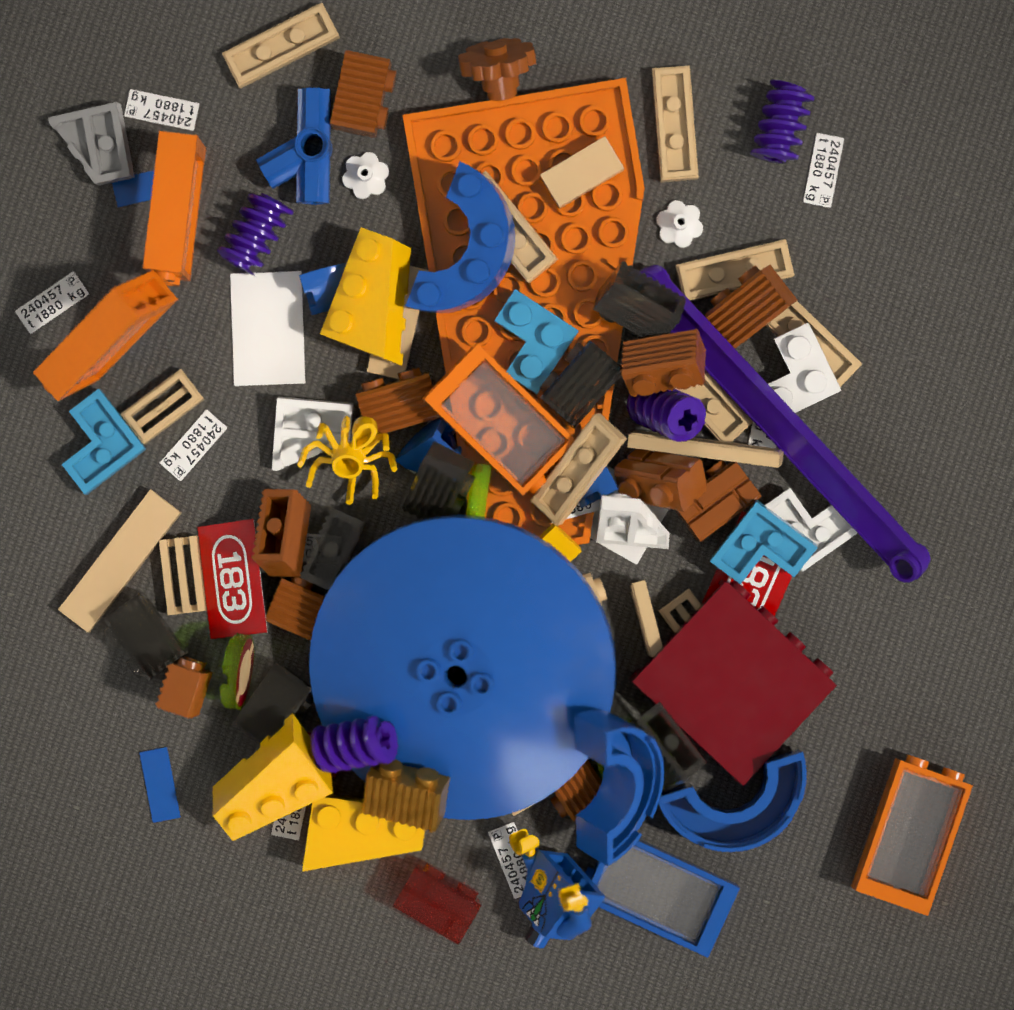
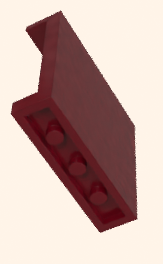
(735, 681)

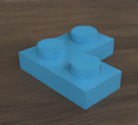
(544, 338)
(111, 443)
(762, 534)

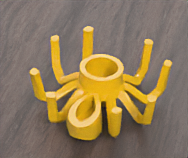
(349, 457)

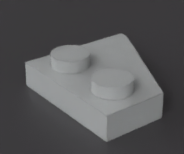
(98, 140)

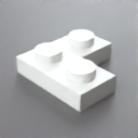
(810, 372)
(825, 529)

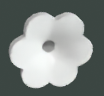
(365, 185)
(676, 233)

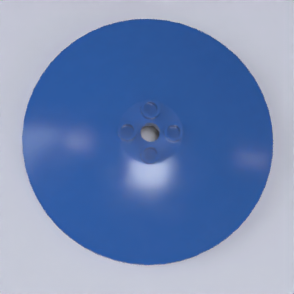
(479, 601)

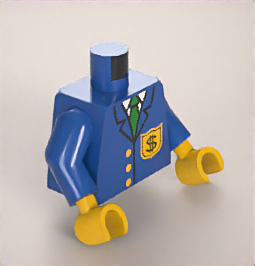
(556, 892)

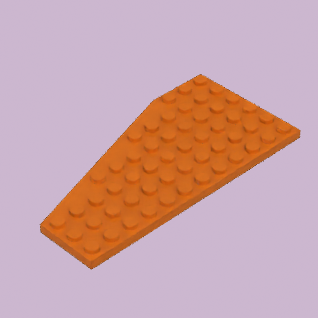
(589, 236)

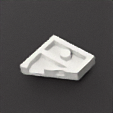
(298, 425)
(629, 523)

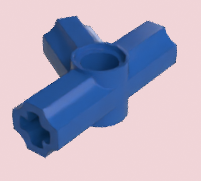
(290, 158)

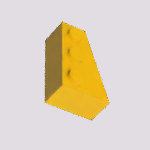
(371, 297)
(270, 782)
(345, 835)

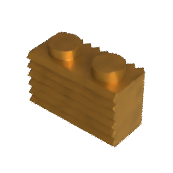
(406, 795)

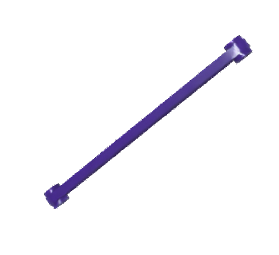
(800, 445)

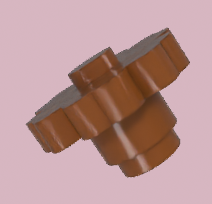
(498, 65)

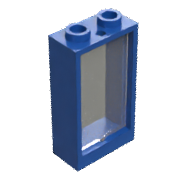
(666, 895)

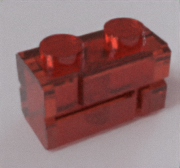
(438, 903)

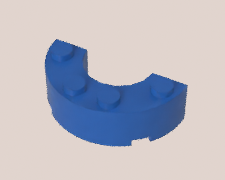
(487, 254)
(629, 784)
(749, 824)

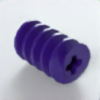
(782, 122)
(254, 232)
(668, 413)
(354, 744)

